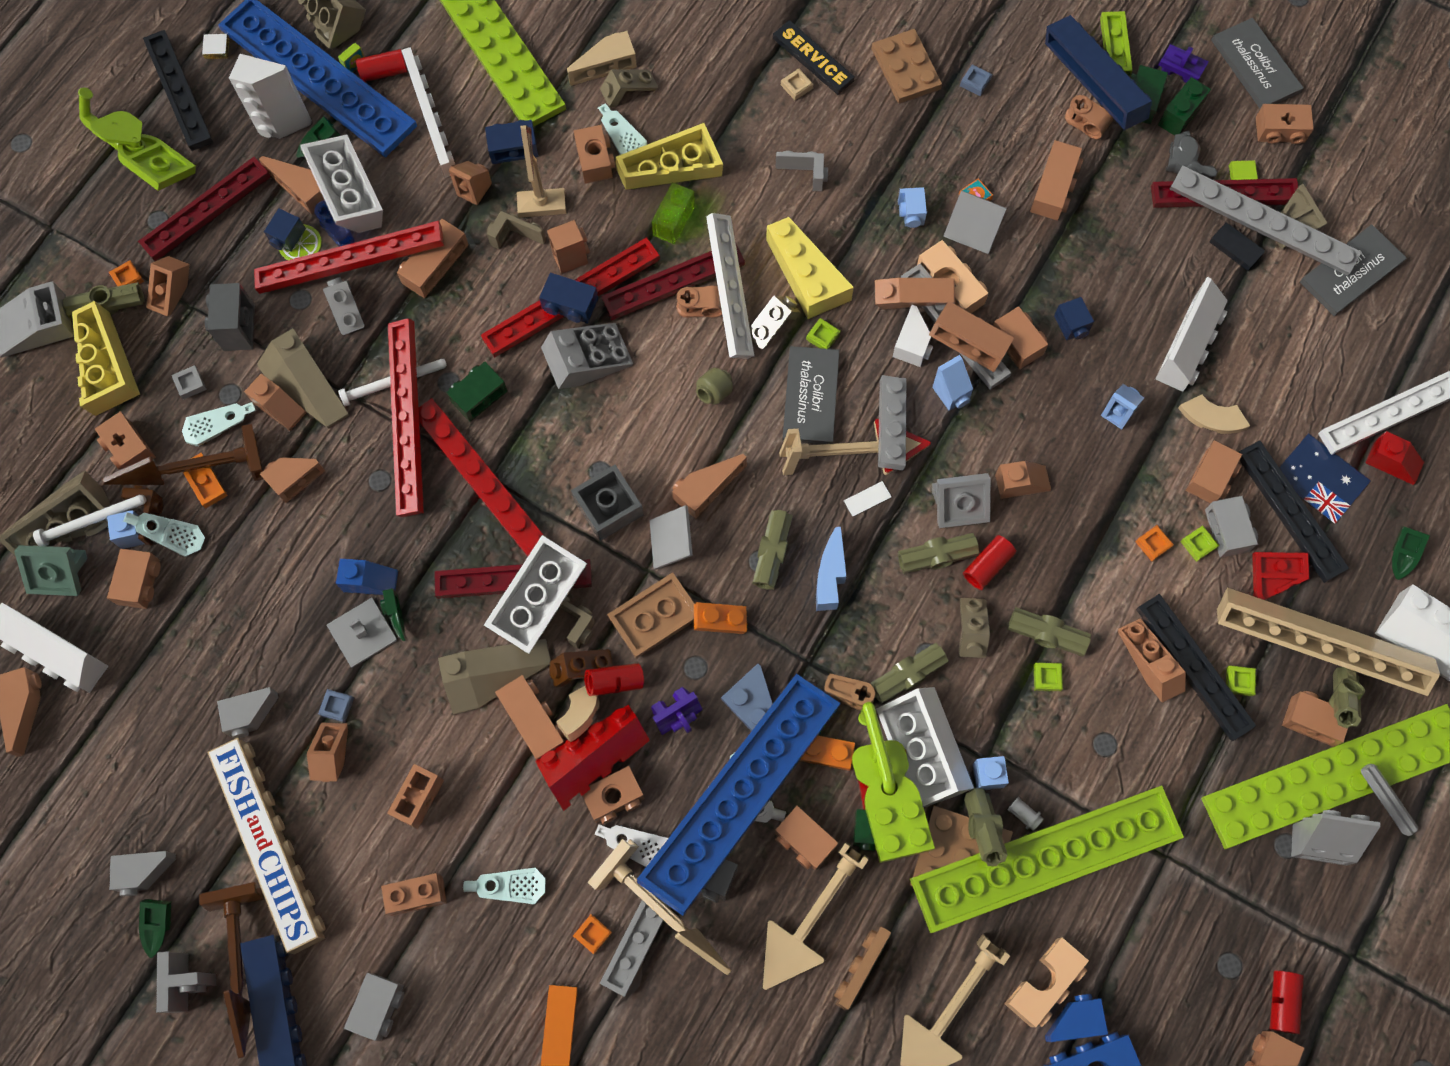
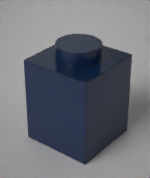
(284, 230)
(1074, 319)

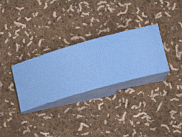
(831, 573)

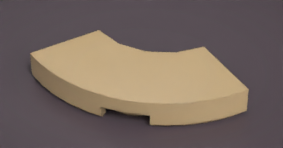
(1213, 417)
(579, 715)

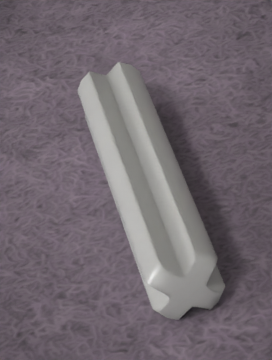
(1389, 799)

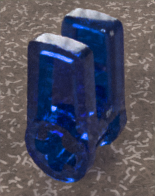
(340, 235)

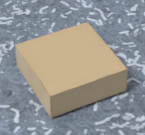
(796, 84)

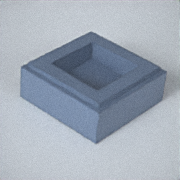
(976, 80)
(336, 706)

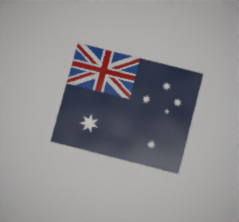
(1323, 478)

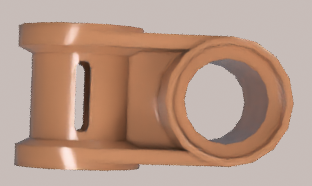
(1090, 119)
(702, 302)

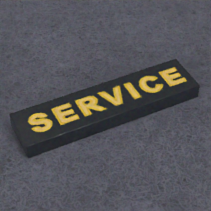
(813, 57)

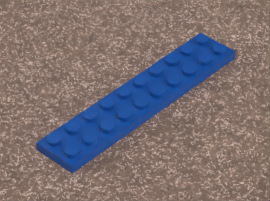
(319, 76)
(737, 795)

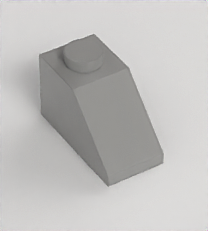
(245, 712)
(137, 871)

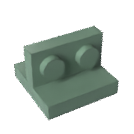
(50, 569)

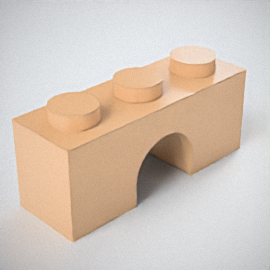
(943, 262)
(1065, 966)

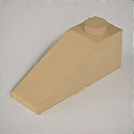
(608, 54)

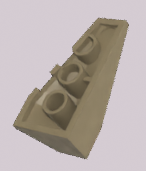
(334, 19)
(297, 374)
(71, 501)
(477, 674)

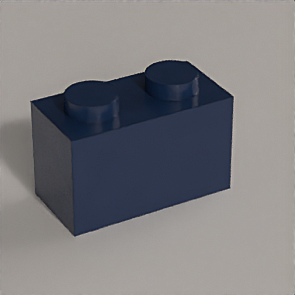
(506, 141)
(568, 298)

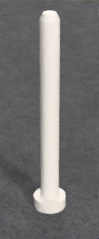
(384, 383)
(43, 537)

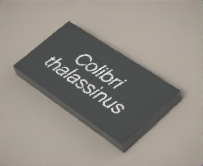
(1257, 63)
(1339, 290)
(811, 394)

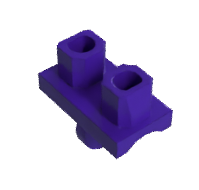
(1182, 63)
(678, 714)

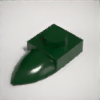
(320, 131)
(1407, 551)
(391, 607)
(153, 923)

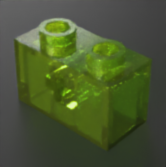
(673, 213)

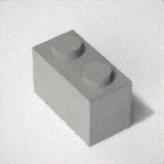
(1231, 526)
(374, 1007)

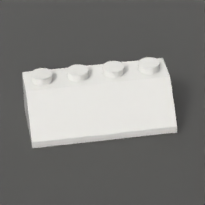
(269, 96)
(344, 184)
(1193, 336)
(535, 594)
(1419, 625)
(49, 650)
(930, 746)

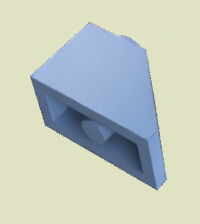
(953, 384)
(1122, 406)

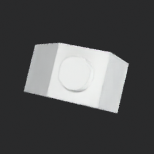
(913, 340)

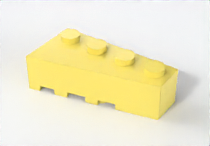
(672, 159)
(807, 270)
(103, 366)

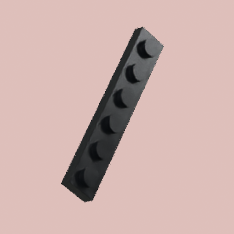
(178, 90)
(1292, 511)
(1198, 669)

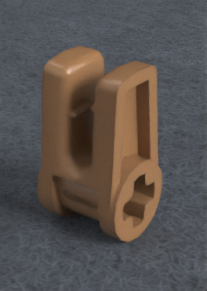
(848, 690)

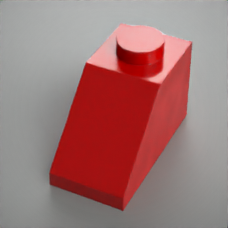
(1395, 457)

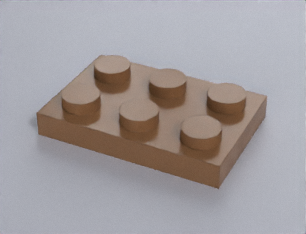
(906, 66)
(653, 615)
(861, 967)

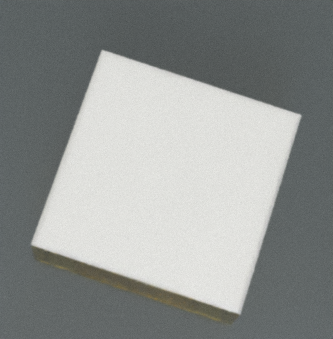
(215, 46)

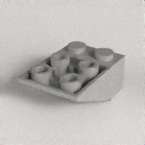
(34, 320)
(585, 354)
(1333, 837)

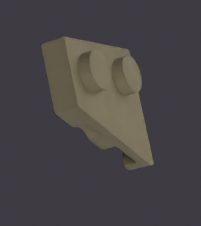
(1303, 209)

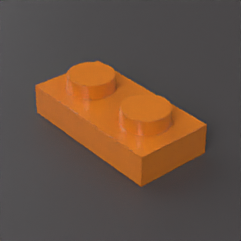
(205, 485)
(720, 618)
(830, 753)

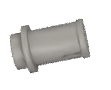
(1025, 814)

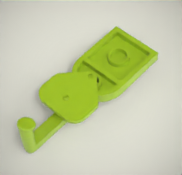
(139, 152)
(897, 818)

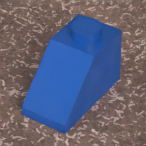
(365, 577)
(1079, 1020)

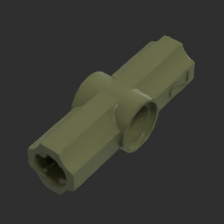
(116, 298)
(772, 549)
(938, 553)
(1049, 631)
(909, 673)
(1346, 697)
(985, 827)

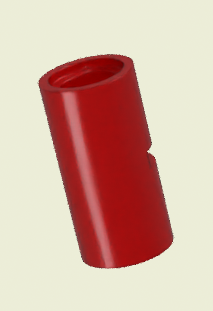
(381, 65)
(989, 562)
(614, 679)
(1286, 1002)

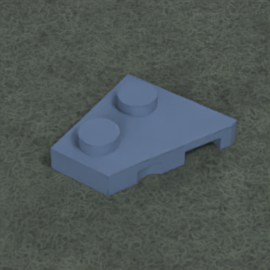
(749, 697)

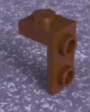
(152, 506)
(573, 665)

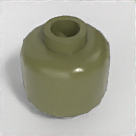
(714, 386)

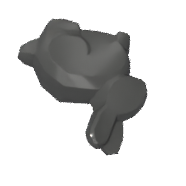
(1186, 152)

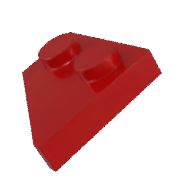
(1278, 572)

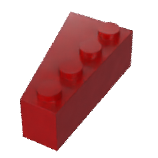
(591, 755)

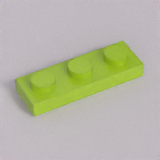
(1116, 38)

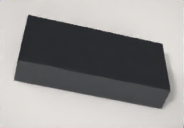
(1237, 246)

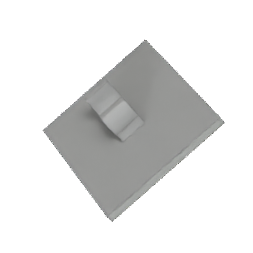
(974, 222)
(670, 537)
(361, 632)

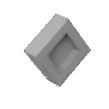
(189, 382)

